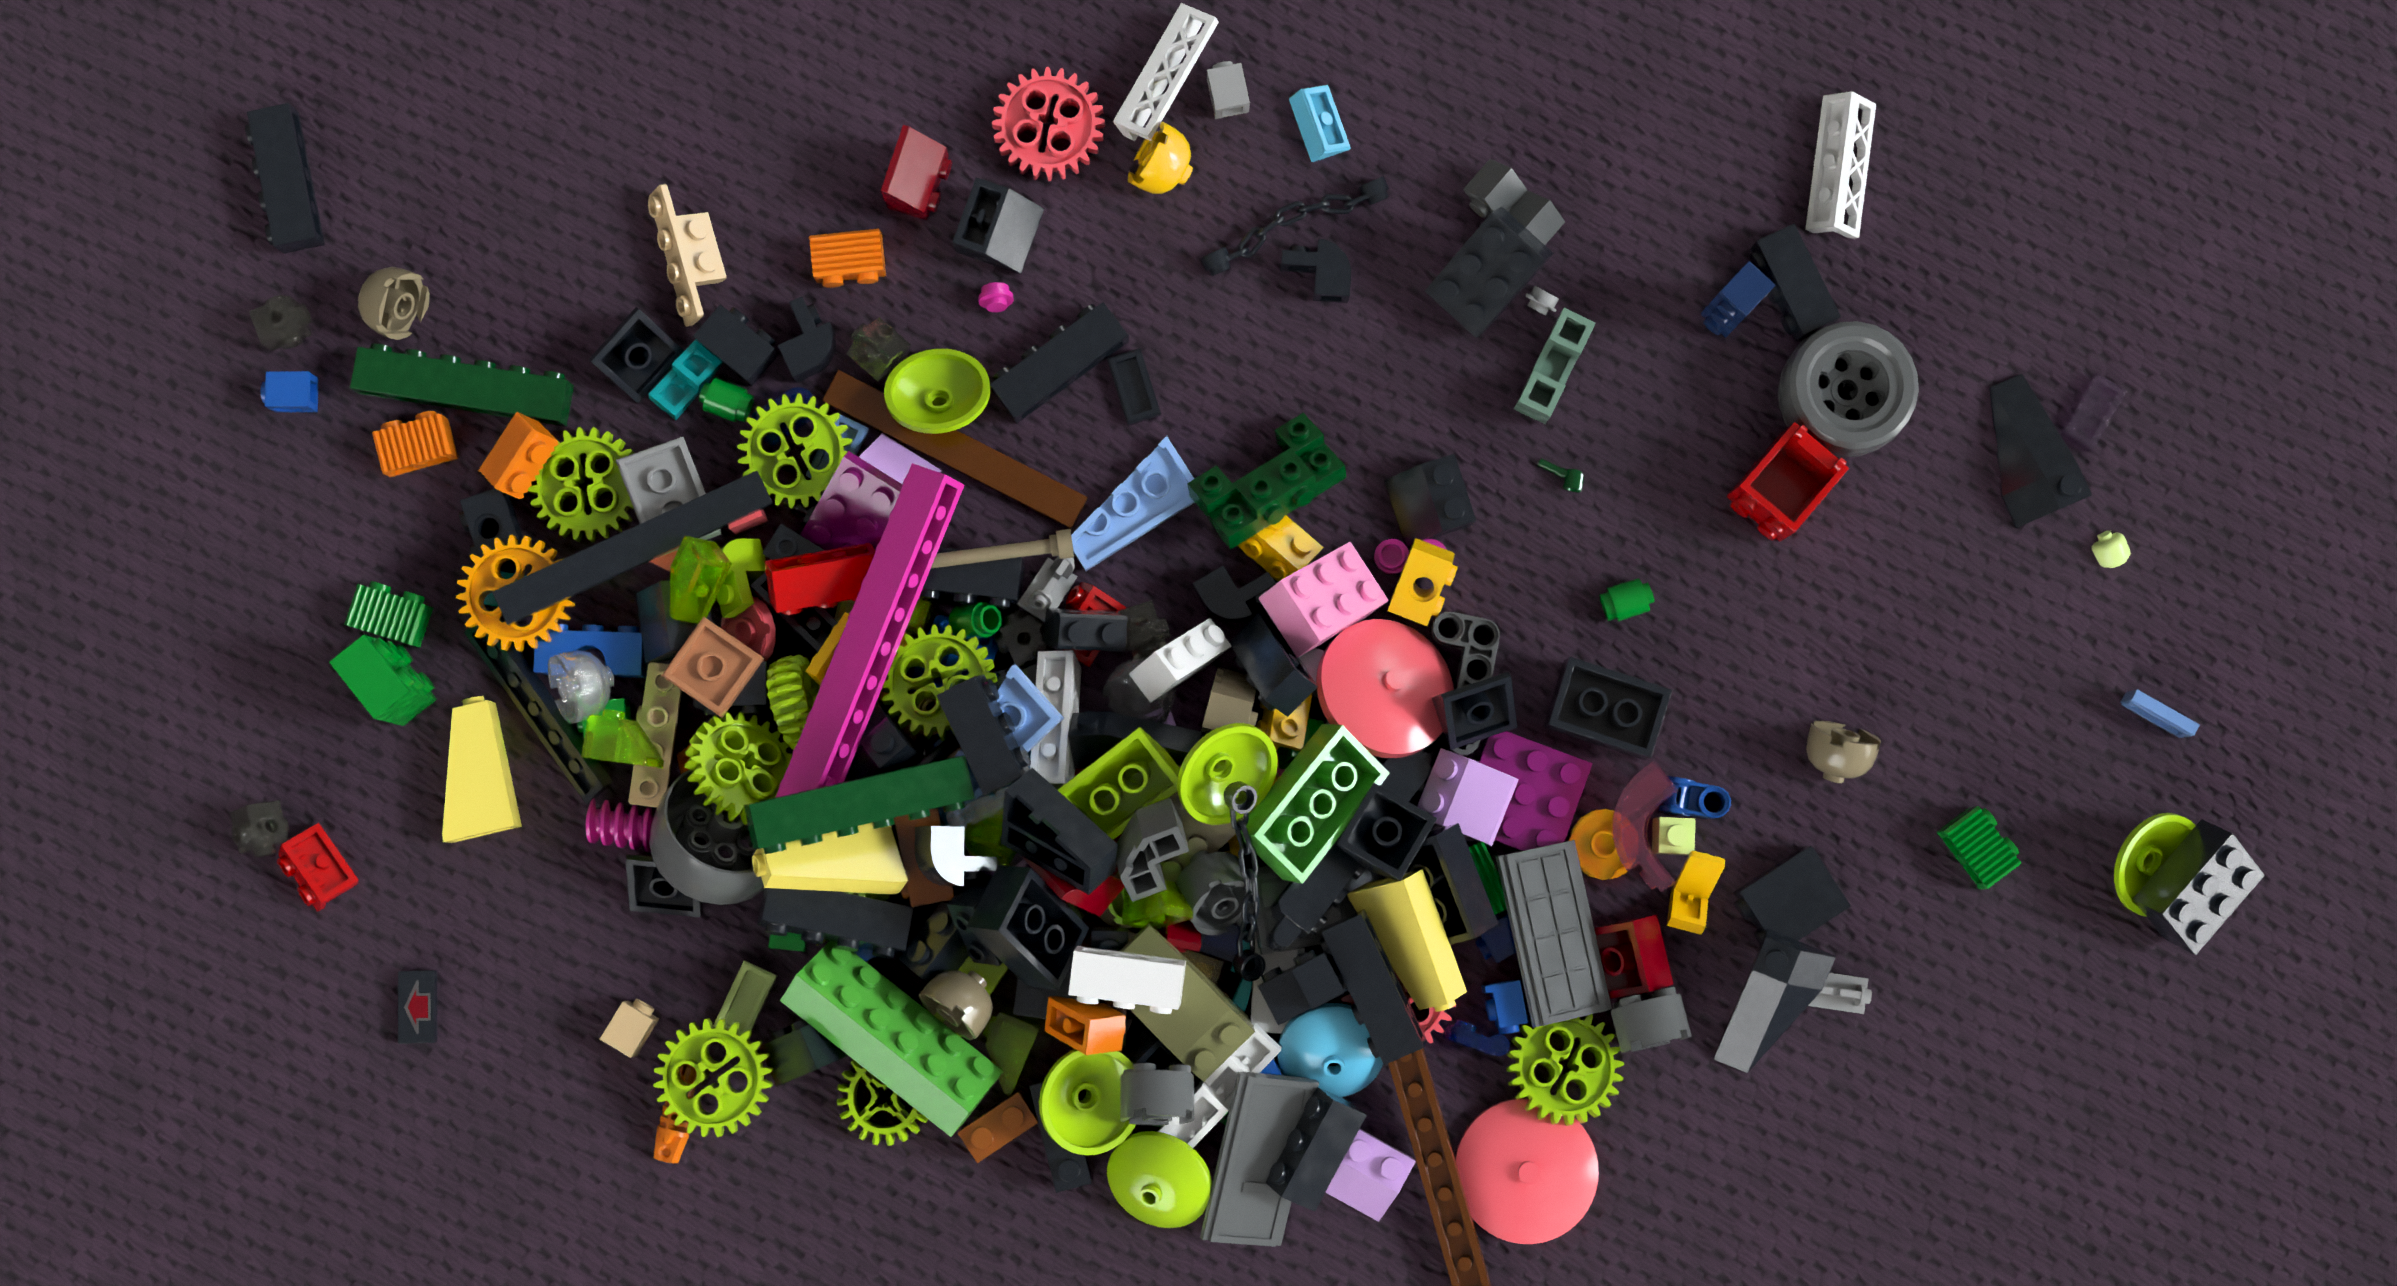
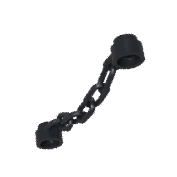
(1219, 260)
(1243, 804)

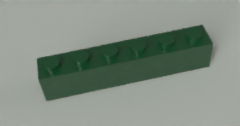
(460, 385)
(859, 802)

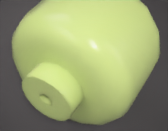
(2111, 549)

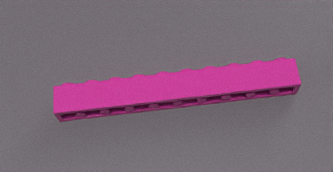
(873, 631)

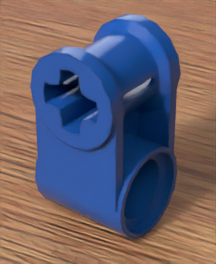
(1691, 799)

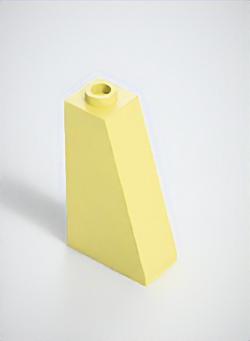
(479, 778)
(839, 864)
(1413, 938)

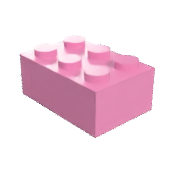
(1323, 599)

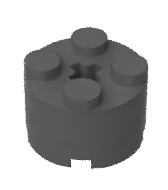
(1214, 891)
(1650, 1021)
(1156, 1095)

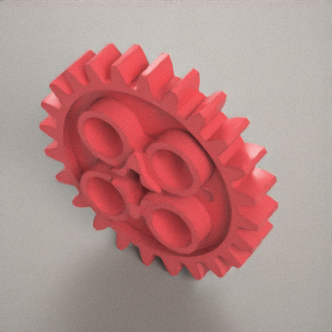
(1077, 130)

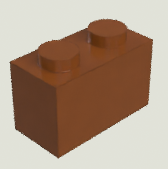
(998, 1126)

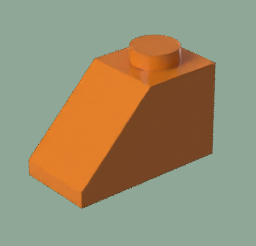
(1085, 1026)

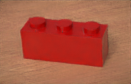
(817, 578)

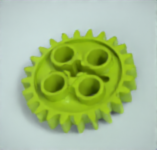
(824, 437)
(554, 489)
(927, 653)
(739, 764)
(1593, 1082)
(732, 1103)

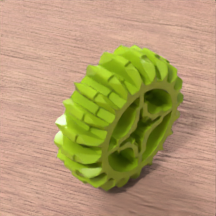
(791, 695)
(862, 1117)

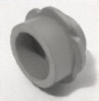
(1542, 300)

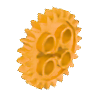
(486, 578)

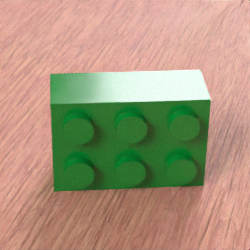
(384, 680)

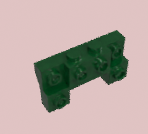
(1272, 489)

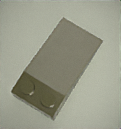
(1206, 1024)

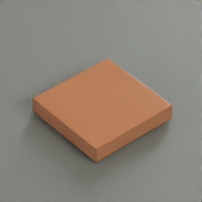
(712, 667)

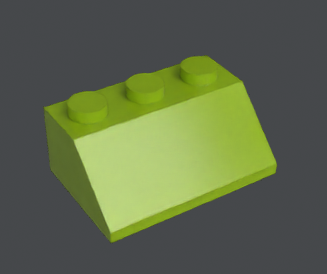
(1123, 781)

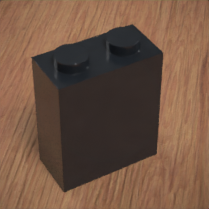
(1791, 896)

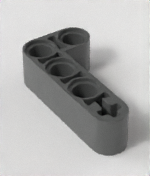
(1470, 653)

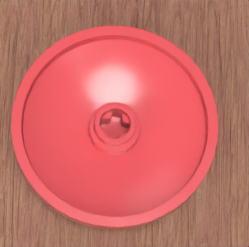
(1381, 686)
(1525, 1174)

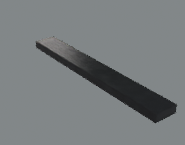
(632, 548)

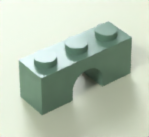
(1554, 365)

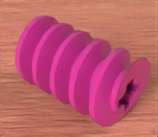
(618, 825)

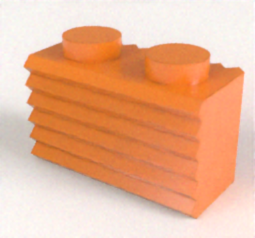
(847, 257)
(414, 444)
(518, 455)

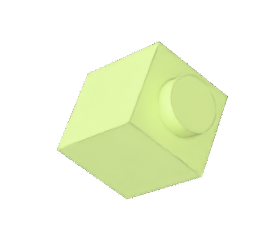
(1673, 835)

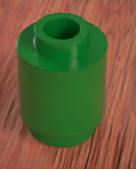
(726, 400)
(1626, 600)
(976, 619)

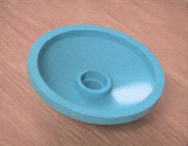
(1327, 1037)

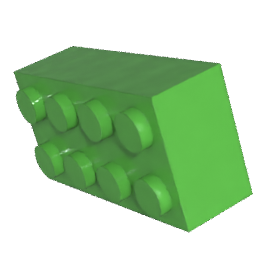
(1313, 802)

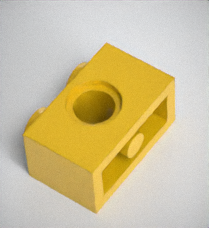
(1428, 562)

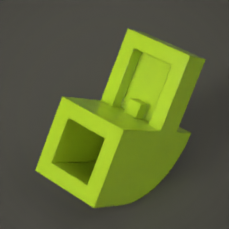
(745, 569)

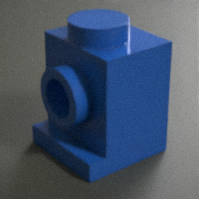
(1506, 1005)

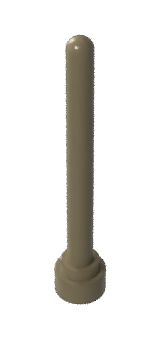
(1057, 545)

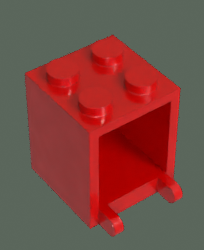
(1787, 483)

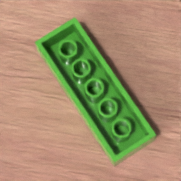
(891, 1036)

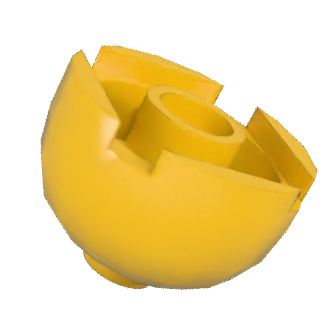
(1162, 161)

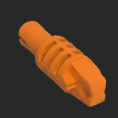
(669, 1137)

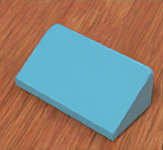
(1319, 122)

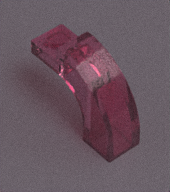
(1631, 820)

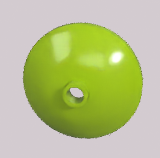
(937, 391)
(1221, 758)
(2145, 852)
(1094, 1122)
(1168, 1170)

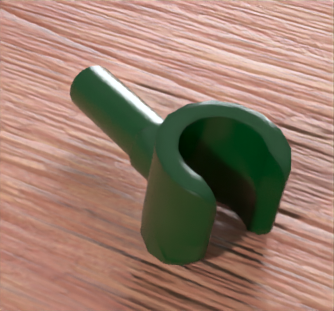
(1573, 478)

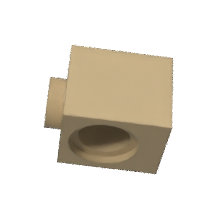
(630, 1027)

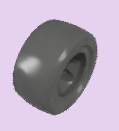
(1860, 346)
(697, 868)

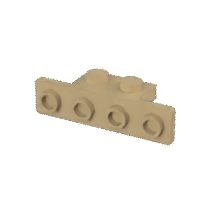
(689, 252)
(659, 721)

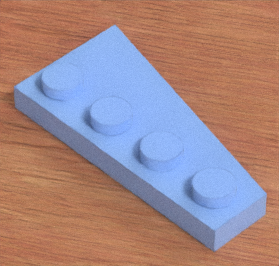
(1136, 506)
(1029, 712)

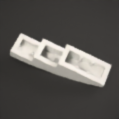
(1215, 1094)

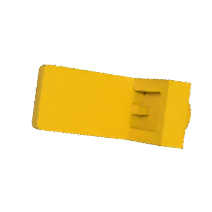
(1692, 890)

